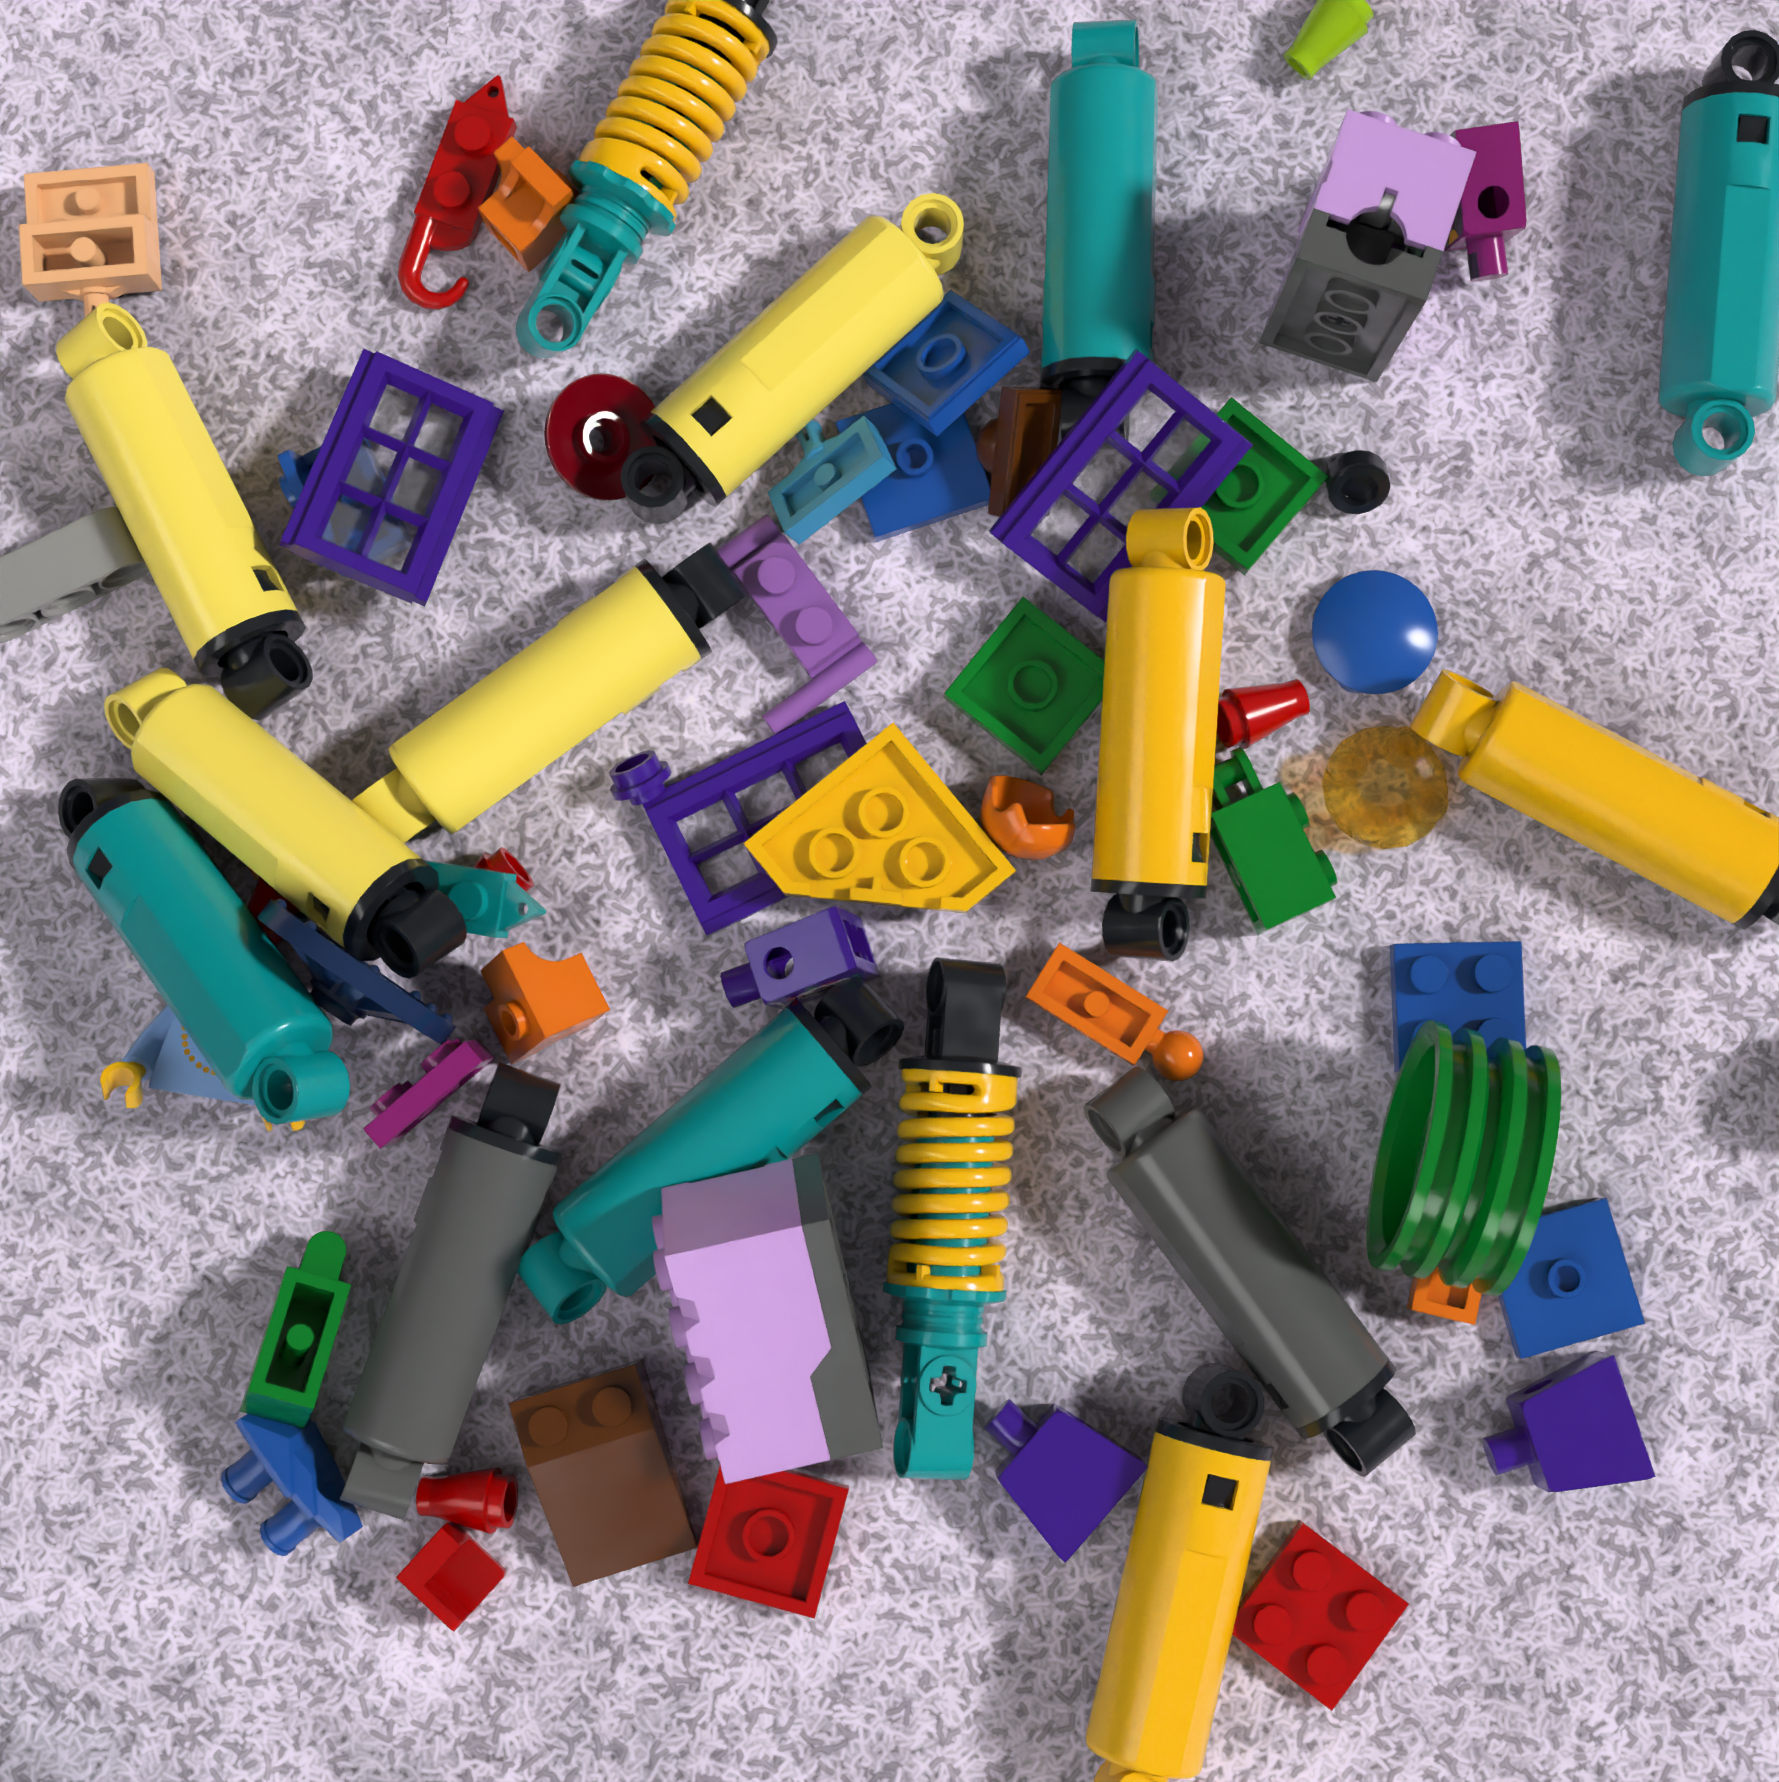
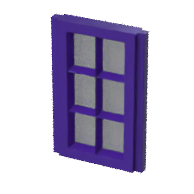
(392, 478)
(1080, 500)
(721, 807)

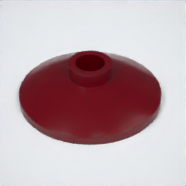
(612, 408)

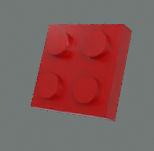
(770, 1539)
(1316, 1615)

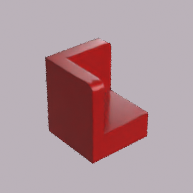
(451, 1575)

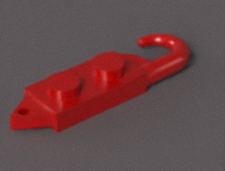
(455, 187)

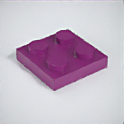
(409, 1104)

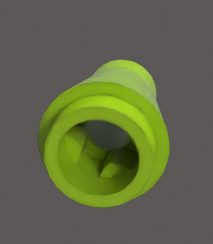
(1327, 33)

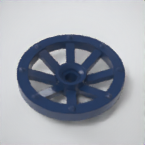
(346, 984)

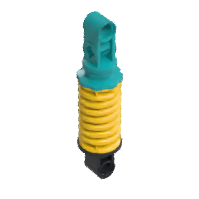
(646, 155)
(951, 1251)

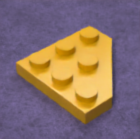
(881, 836)

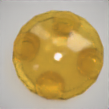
(1385, 787)

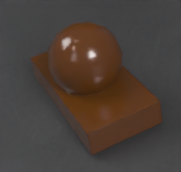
(1018, 440)

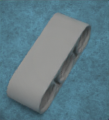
(66, 571)

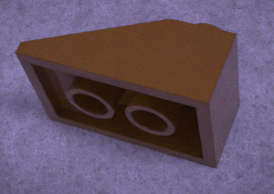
(604, 1472)

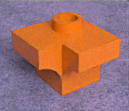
(527, 204)
(539, 999)

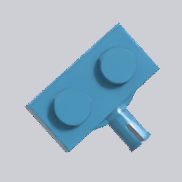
(829, 476)

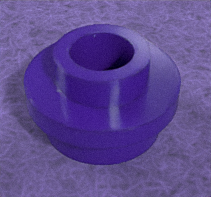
(639, 778)

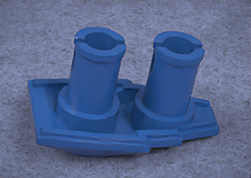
(301, 1470)

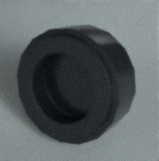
(1356, 481)

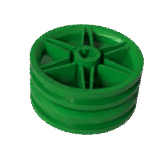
(1464, 1158)

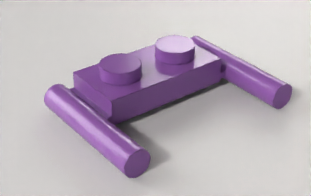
(800, 615)

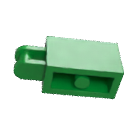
(1267, 848)
(299, 1335)

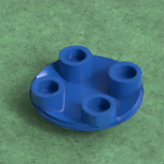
(1374, 632)

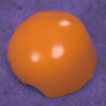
(1023, 819)

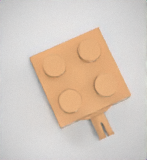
(90, 234)

